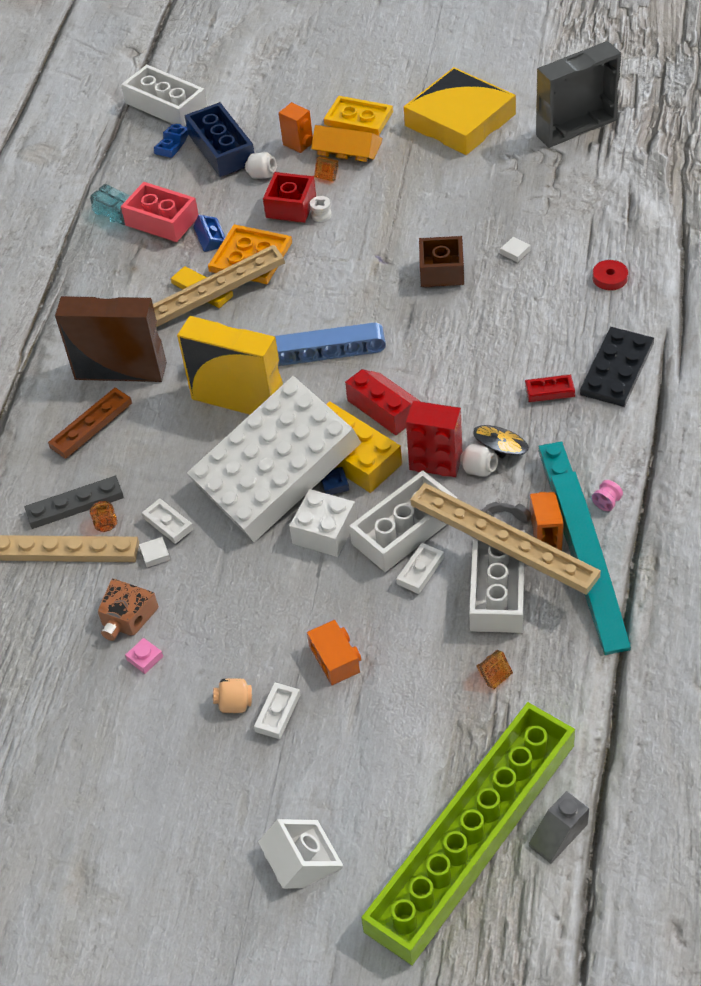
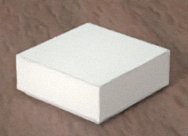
(515, 249)
(154, 552)

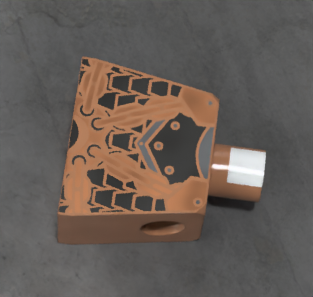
(125, 609)

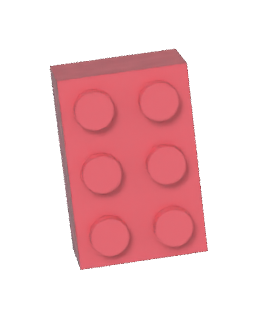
(160, 211)

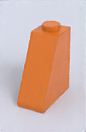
(546, 518)

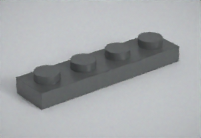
(73, 502)

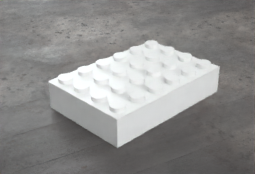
(274, 458)

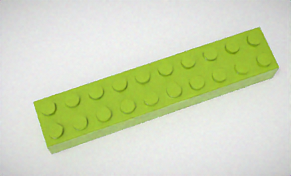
(468, 833)

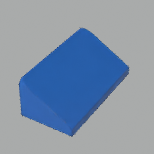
(208, 232)

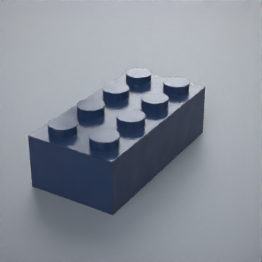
(219, 138)

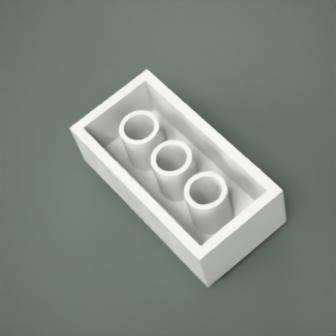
(163, 95)
(394, 526)
(495, 590)

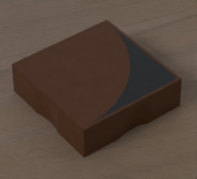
(111, 338)

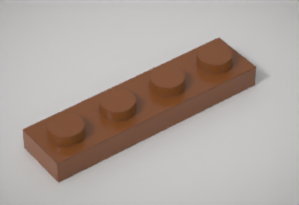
(90, 423)

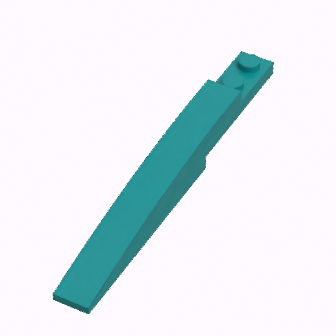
(585, 546)

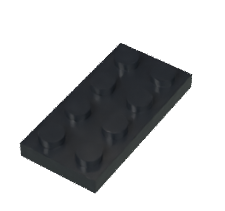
(617, 366)

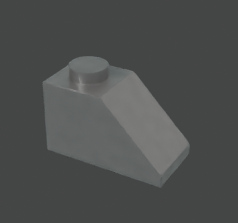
(559, 827)

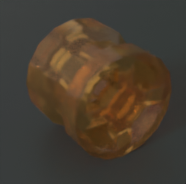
(103, 516)

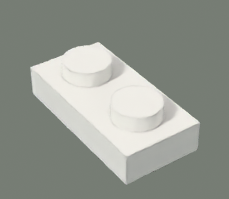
(167, 521)
(420, 568)
(277, 710)

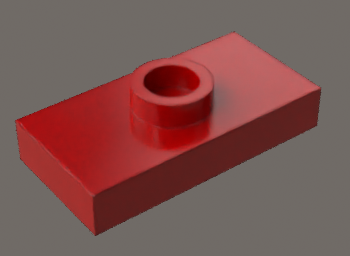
(549, 388)

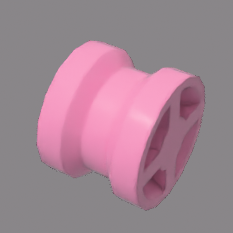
(607, 495)

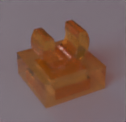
(326, 168)
(495, 669)

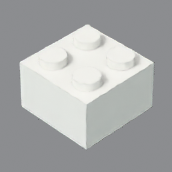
(323, 522)

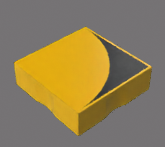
(460, 110)
(229, 364)

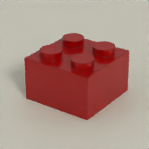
(289, 197)

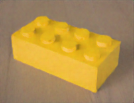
(373, 459)

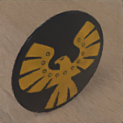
(500, 440)

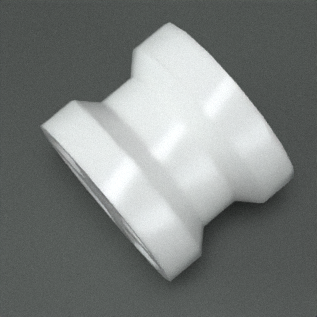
(320, 209)

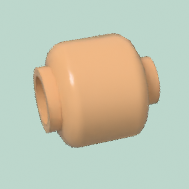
(232, 695)

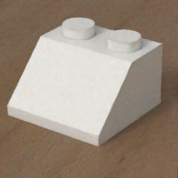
(299, 852)

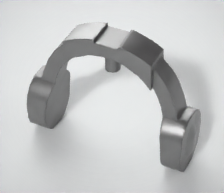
(518, 511)

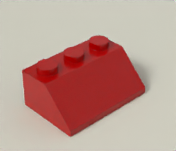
(380, 399)

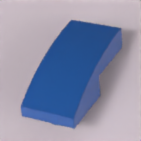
(172, 141)

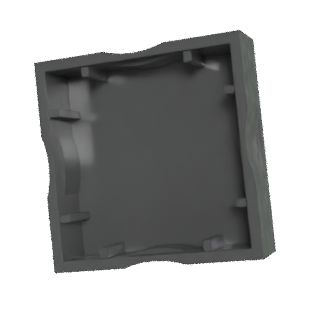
(577, 93)

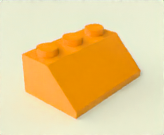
(345, 143)

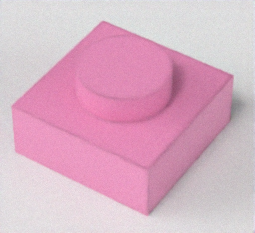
(144, 655)

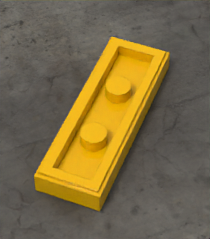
(186, 277)

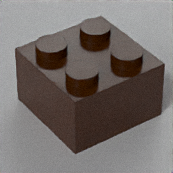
(441, 261)

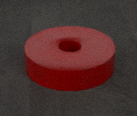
(610, 275)

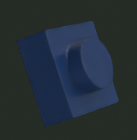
(335, 482)

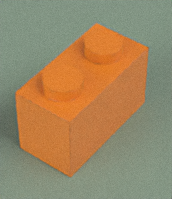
(296, 127)
(334, 652)

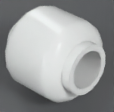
(261, 165)
(479, 460)

